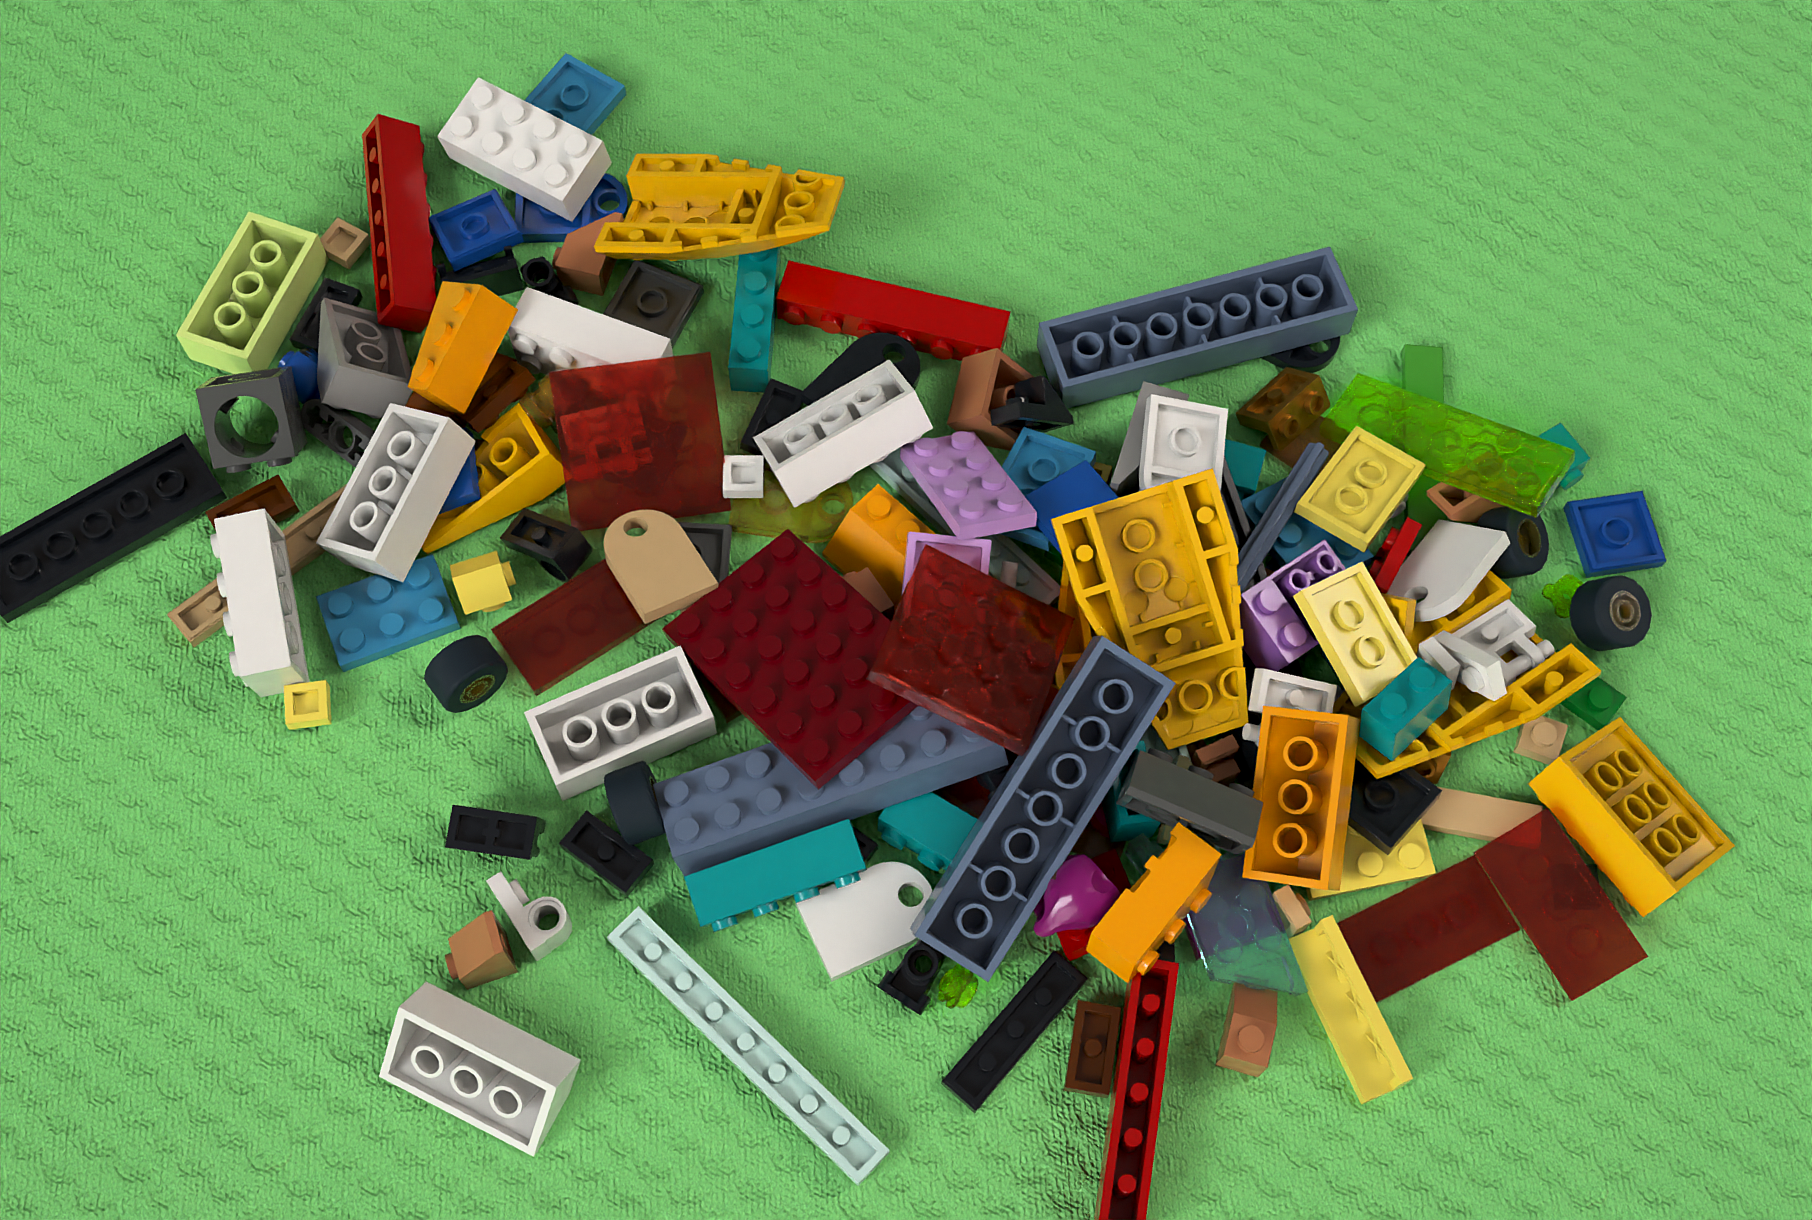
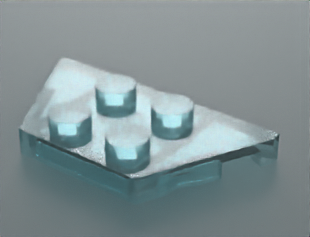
(1243, 933)

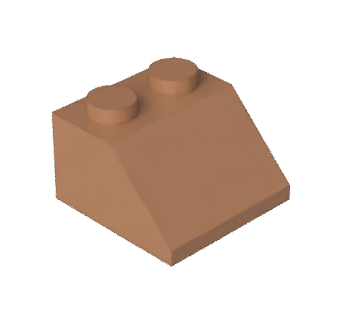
(984, 385)

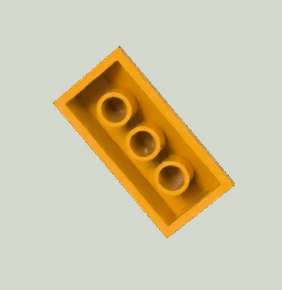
(875, 538)
(1306, 796)

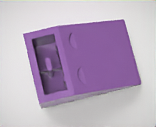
(1270, 617)

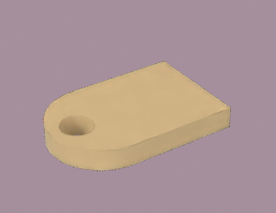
(658, 568)

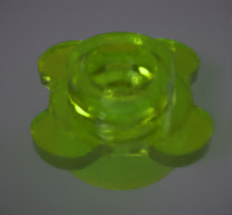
(1554, 592)
(957, 987)

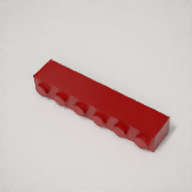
(399, 224)
(866, 306)
(1137, 1094)

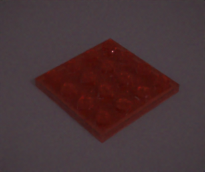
(640, 439)
(972, 650)

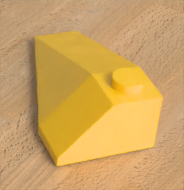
(514, 471)

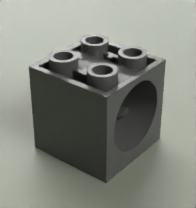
(226, 446)

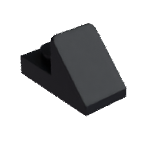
(1034, 407)

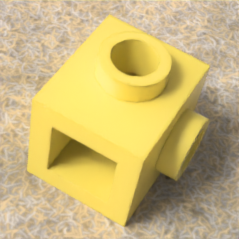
(483, 582)

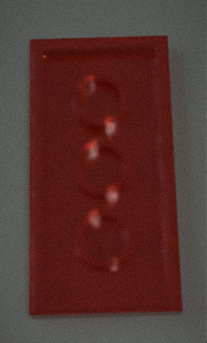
(569, 627)
(1560, 904)
(1427, 928)

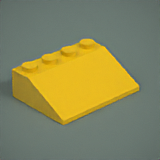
(1630, 816)

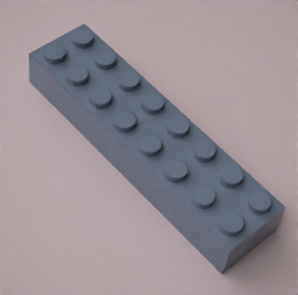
(1196, 327)
(766, 800)
(1041, 807)

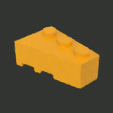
(459, 344)
(1155, 905)

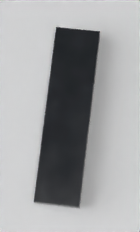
(1014, 1031)

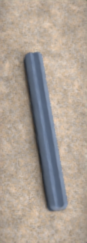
(1279, 512)

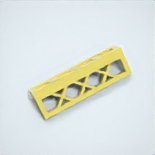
(1349, 1012)

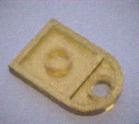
(775, 512)

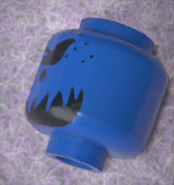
(304, 371)

